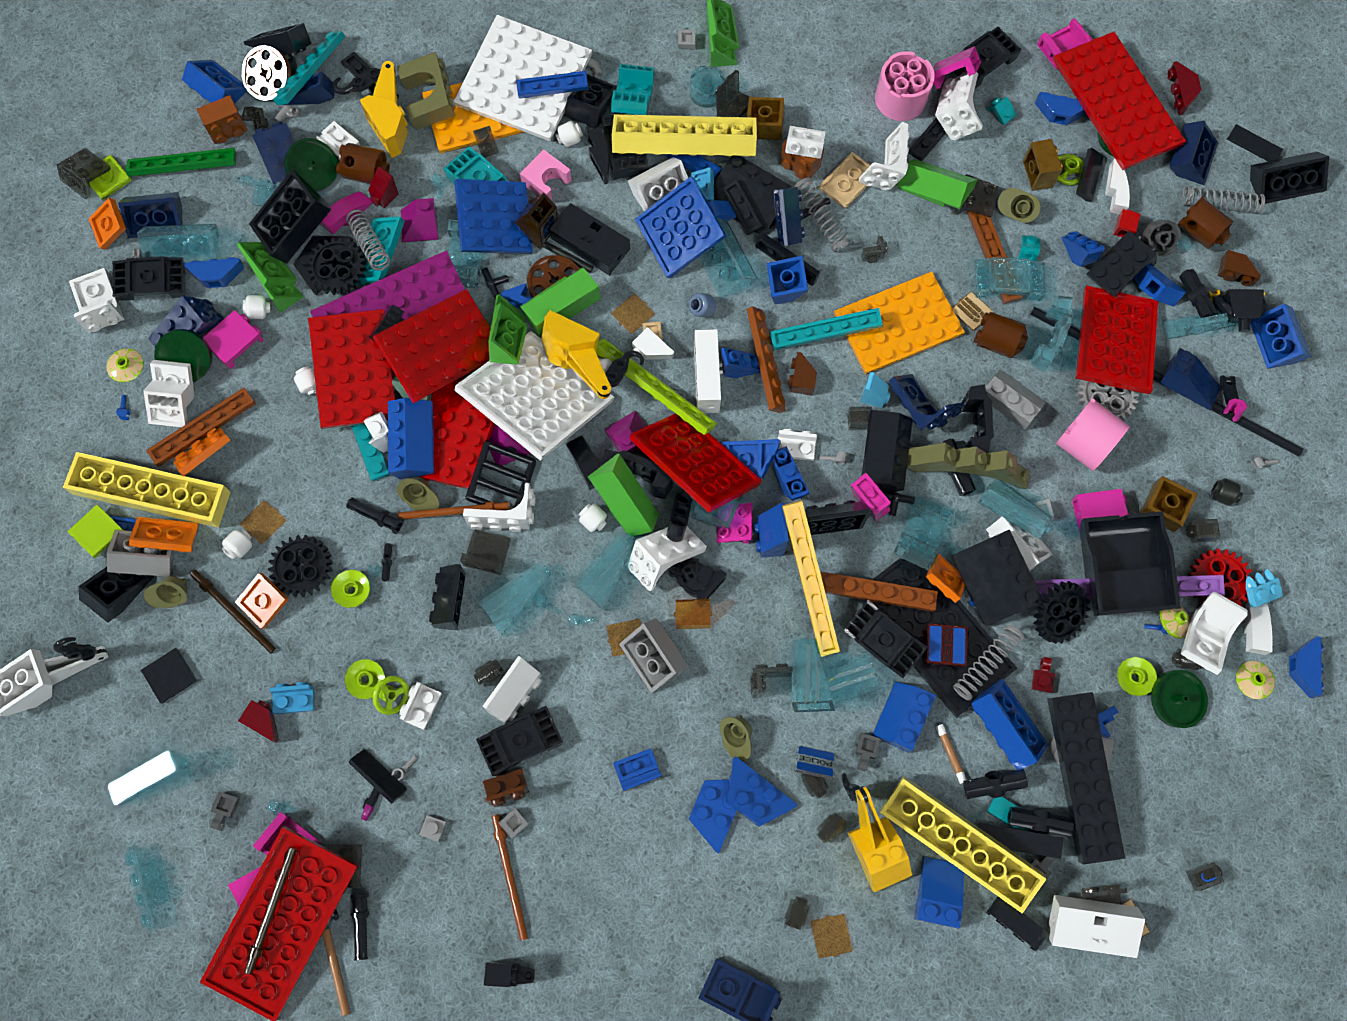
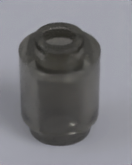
(1182, 662)
(488, 672)
(815, 785)
(831, 828)
(797, 913)

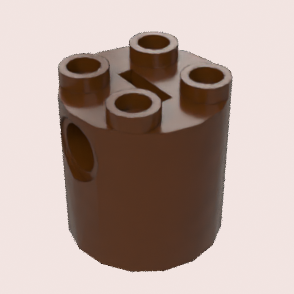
(360, 162)
(1206, 224)
(1001, 335)

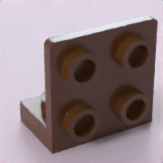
(505, 787)

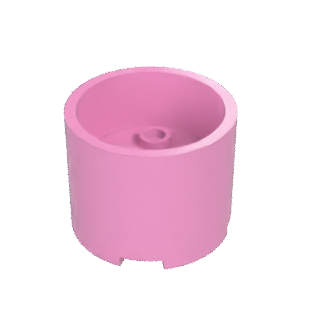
(904, 86)
(1093, 435)

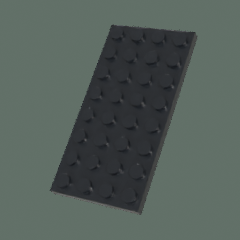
(947, 612)

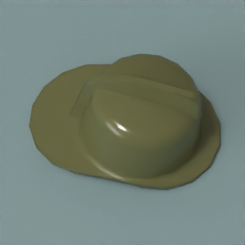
(1016, 201)
(417, 494)
(167, 593)
(736, 736)

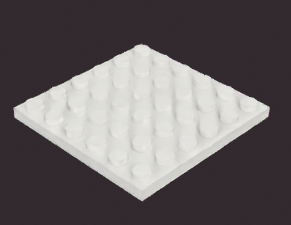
(515, 53)
(534, 399)

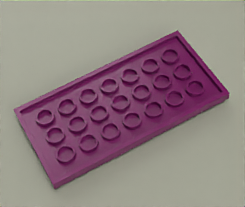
(409, 289)

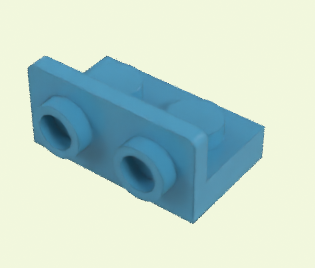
(705, 180)
(292, 698)

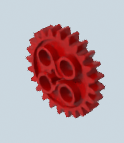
(1236, 588)

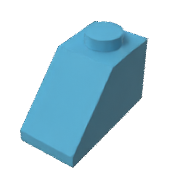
(875, 391)

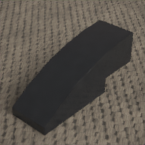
(599, 152)
(583, 458)

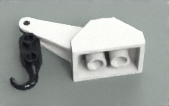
(30, 679)

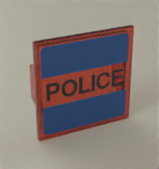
(946, 645)

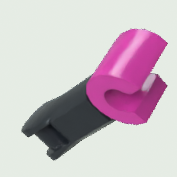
(1231, 397)

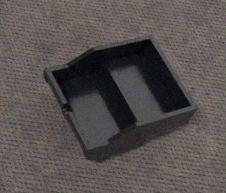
(1129, 564)

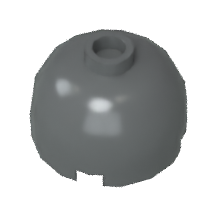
(1162, 236)

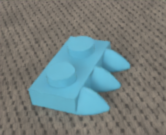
(1263, 588)

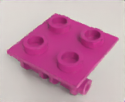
(740, 526)

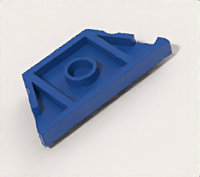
(754, 453)
(755, 795)
(712, 813)

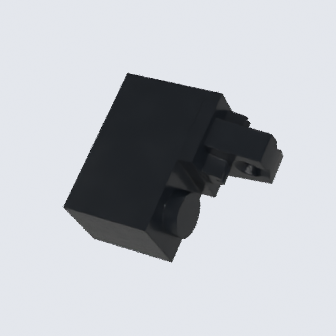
(507, 974)

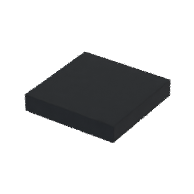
(168, 675)

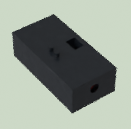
(590, 239)

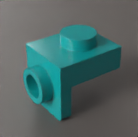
(1002, 109)
(1029, 247)

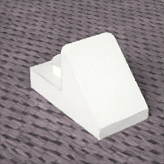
(378, 428)

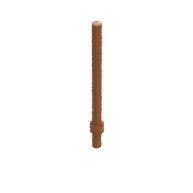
(453, 510)
(500, 836)

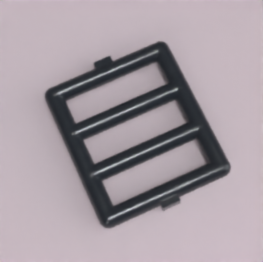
(482, 462)

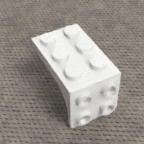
(956, 107)
(895, 162)
(95, 301)
(514, 519)
(657, 553)
(1211, 631)

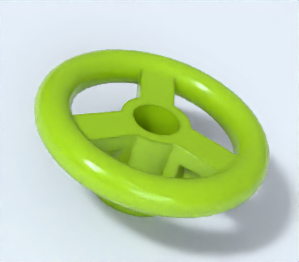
(1071, 165)
(382, 691)

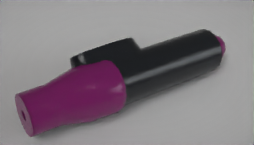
(369, 804)

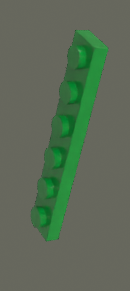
(181, 162)

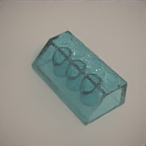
(187, 241)
(728, 264)

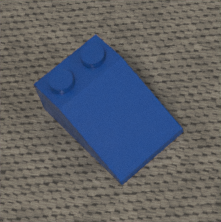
(771, 532)
(940, 893)

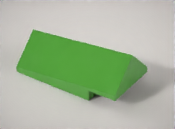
(721, 33)
(936, 184)
(272, 273)
(564, 297)
(506, 333)
(624, 497)

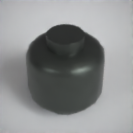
(1226, 492)

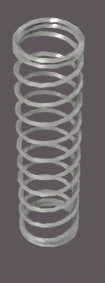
(1190, 194)
(365, 221)
(844, 242)
(968, 696)

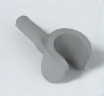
(841, 457)
(1261, 463)
(403, 770)

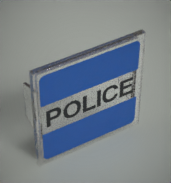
(815, 762)

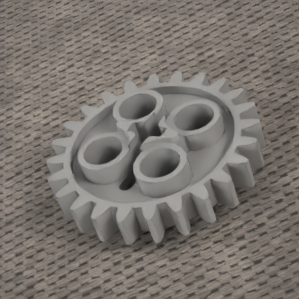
(1124, 406)

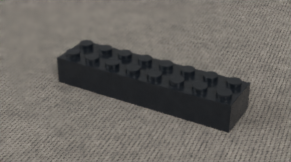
(1086, 778)

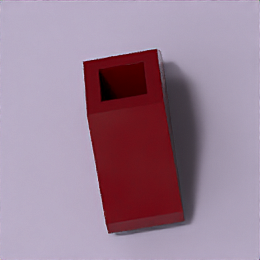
(1185, 87)

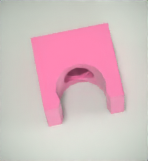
(541, 170)

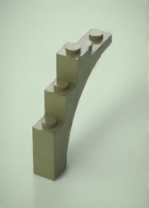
(971, 460)

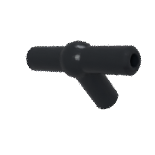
(492, 283)
(895, 498)
(386, 562)

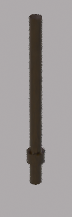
(207, 586)
(256, 950)

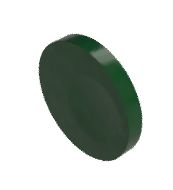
(313, 162)
(185, 347)
(1179, 699)

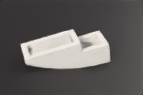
(1117, 188)
(1258, 629)

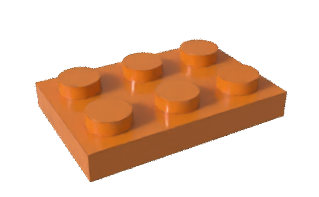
(200, 451)
(163, 534)

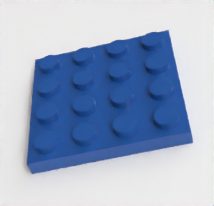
(488, 216)
(680, 227)

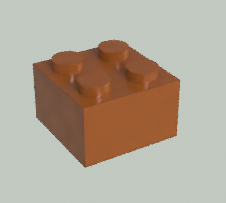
(222, 120)
(801, 165)

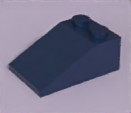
(1190, 379)

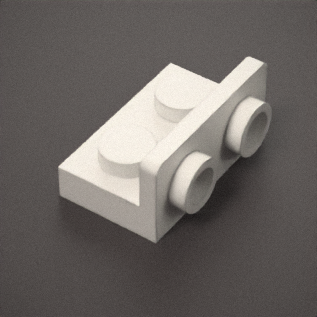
(805, 142)
(800, 444)
(420, 705)

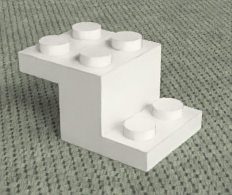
(169, 393)

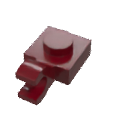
(1043, 679)

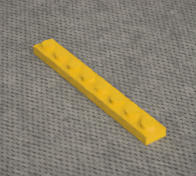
(810, 578)

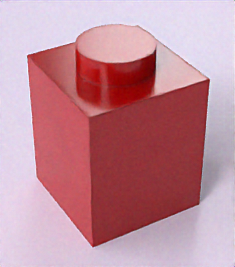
(1126, 222)

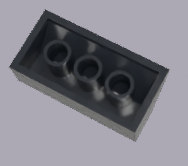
(1290, 177)
(887, 449)

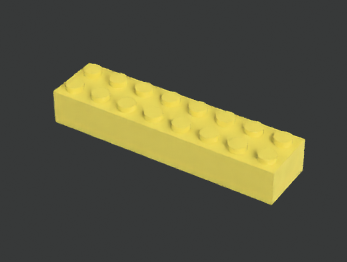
(684, 135)
(147, 489)
(963, 844)

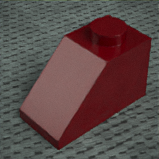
(382, 188)
(260, 719)

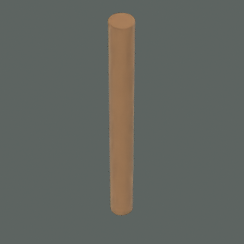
(336, 974)

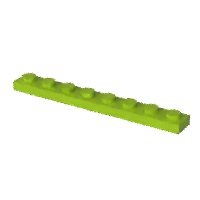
(659, 390)

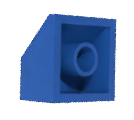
(787, 279)

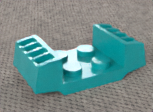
(633, 90)
(472, 166)

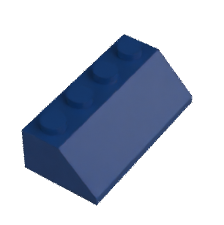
(410, 438)
(1010, 725)

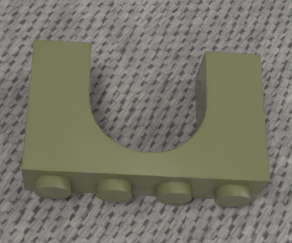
(437, 105)

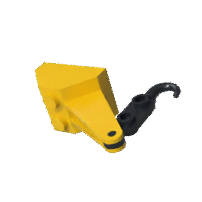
(381, 108)
(575, 347)
(876, 842)

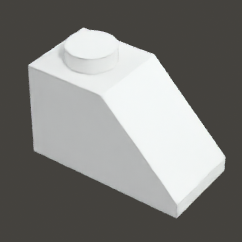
(652, 346)

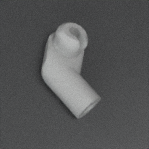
(594, 65)
(286, 112)

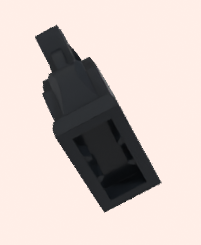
(700, 579)

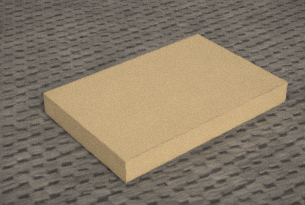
(843, 182)

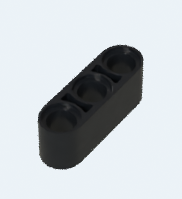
(679, 517)
(1022, 926)

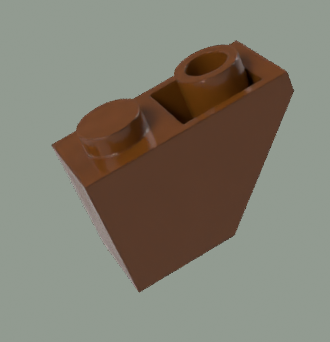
(1235, 264)
(804, 376)

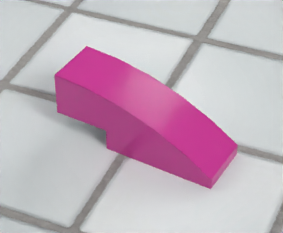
(337, 216)

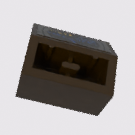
(538, 219)

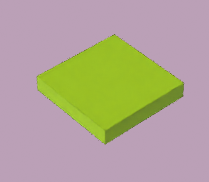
(110, 181)
(94, 531)

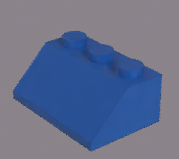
(212, 81)
(1280, 337)
(903, 716)

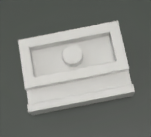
(336, 136)

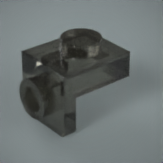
(256, 115)
(486, 141)
(874, 253)

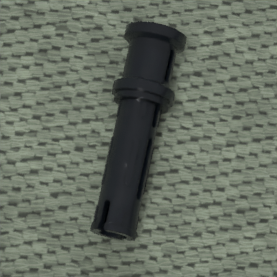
(382, 518)
(359, 914)

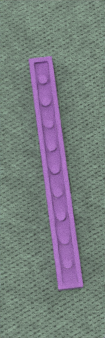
(1186, 584)

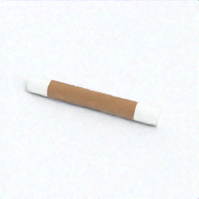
(951, 753)

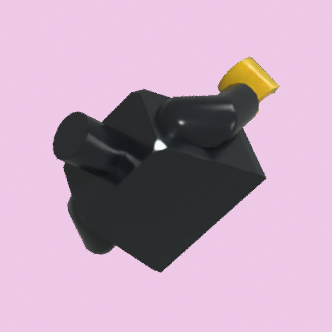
(1241, 306)

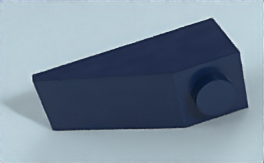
(315, 91)

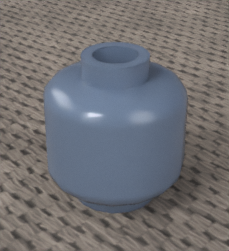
(702, 305)

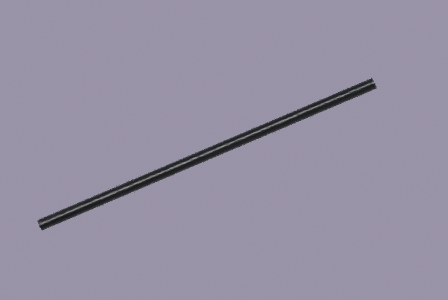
(1217, 408)

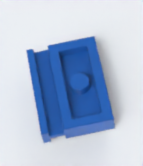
(637, 769)

